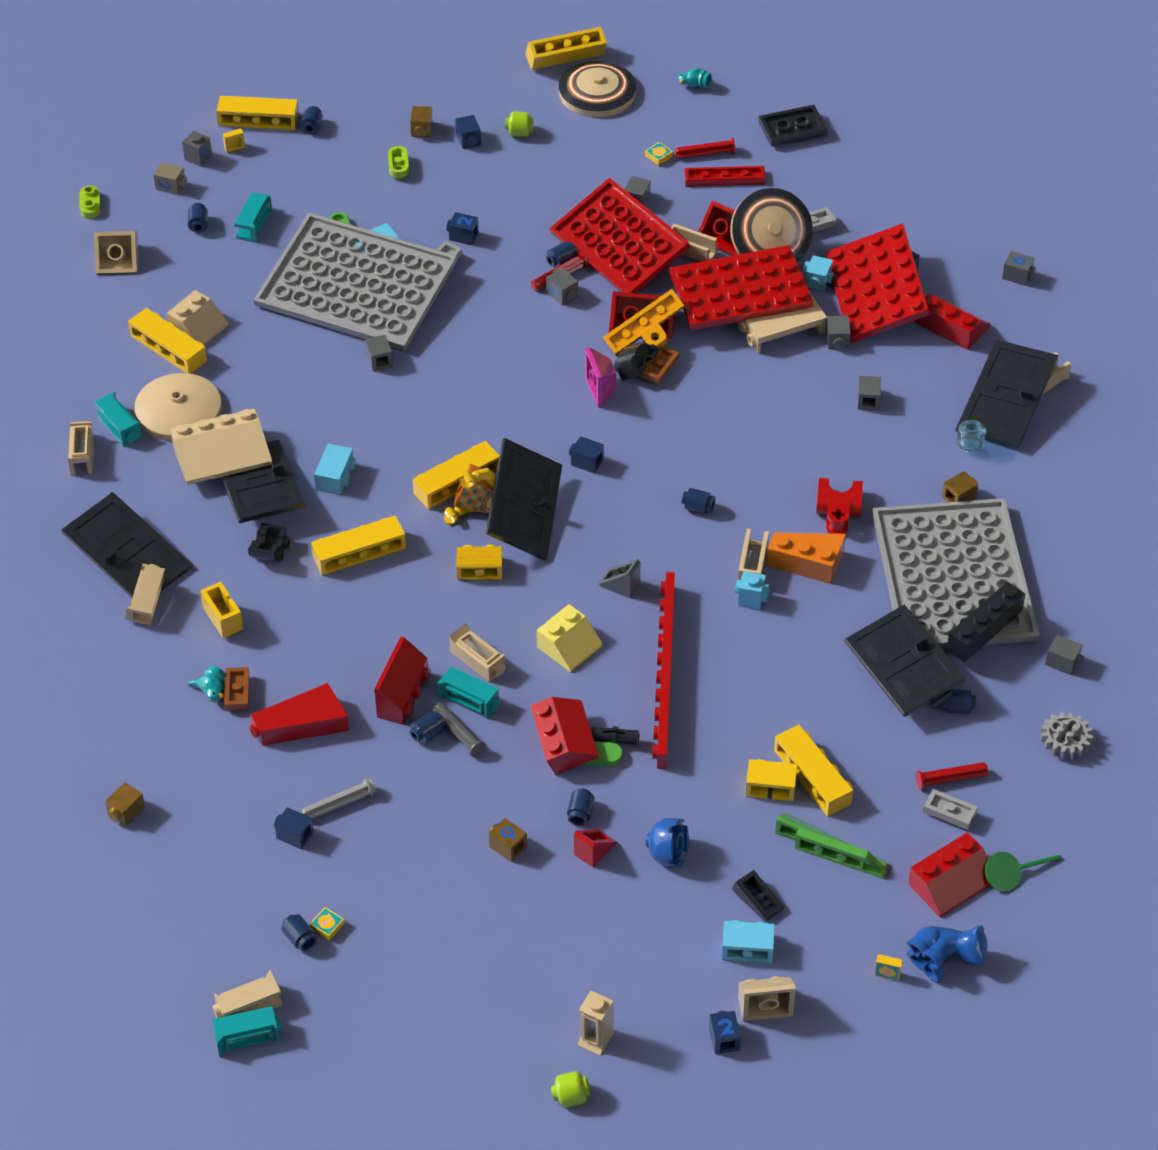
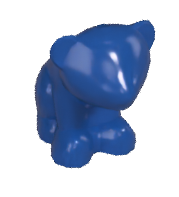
(937, 944)

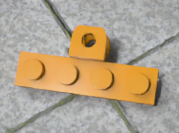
(645, 324)

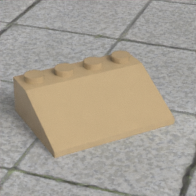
(220, 446)

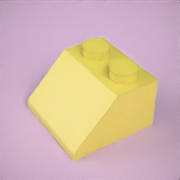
(568, 638)

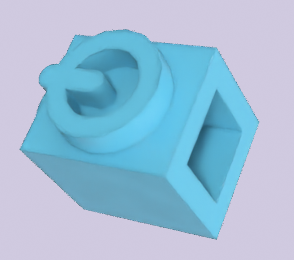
(818, 273)
(752, 590)

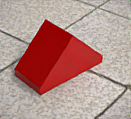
(592, 845)

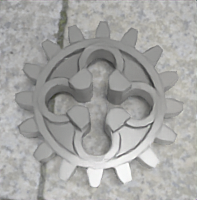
(1075, 741)

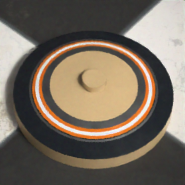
(597, 89)
(771, 220)

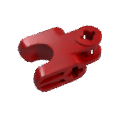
(838, 505)

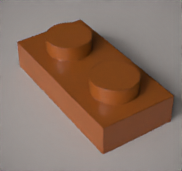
(660, 365)
(237, 688)

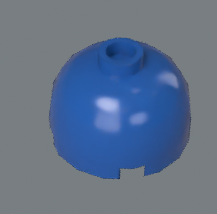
(668, 841)

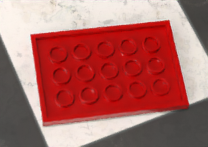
(620, 237)
(877, 283)
(741, 287)

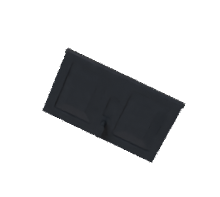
(1009, 391)
(264, 489)
(524, 499)
(121, 541)
(904, 660)

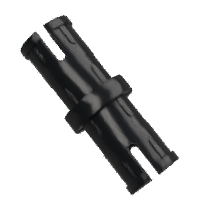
(615, 735)

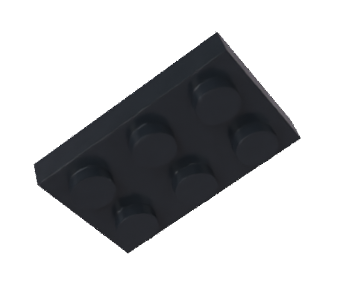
(792, 125)

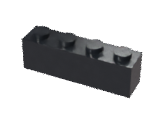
(985, 622)

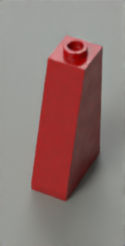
(300, 717)

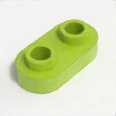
(398, 162)
(89, 202)

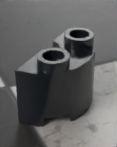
(632, 359)
(270, 543)

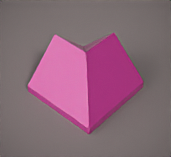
(599, 375)

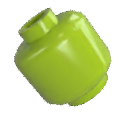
(519, 124)
(571, 1089)

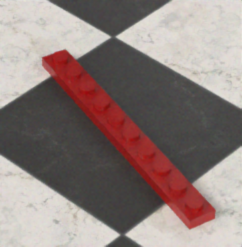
(663, 676)

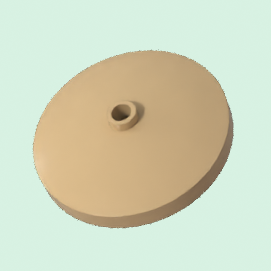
(176, 401)

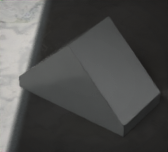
(622, 578)

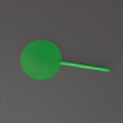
(1005, 872)

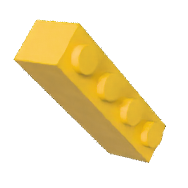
(566, 48)
(257, 112)
(167, 341)
(444, 479)
(358, 545)
(814, 770)

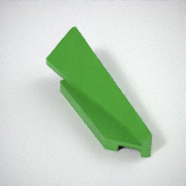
(826, 846)

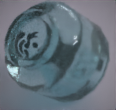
(971, 436)

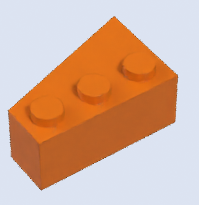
(806, 554)

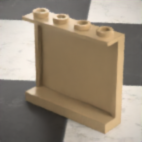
(779, 325)

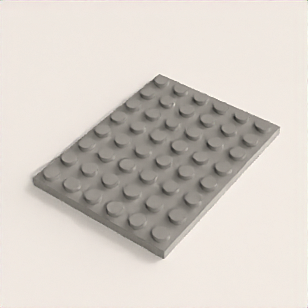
(354, 292)
(950, 561)

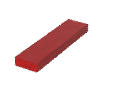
(724, 176)

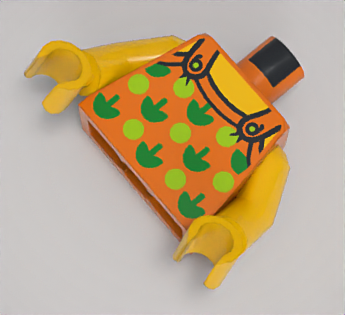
(472, 494)

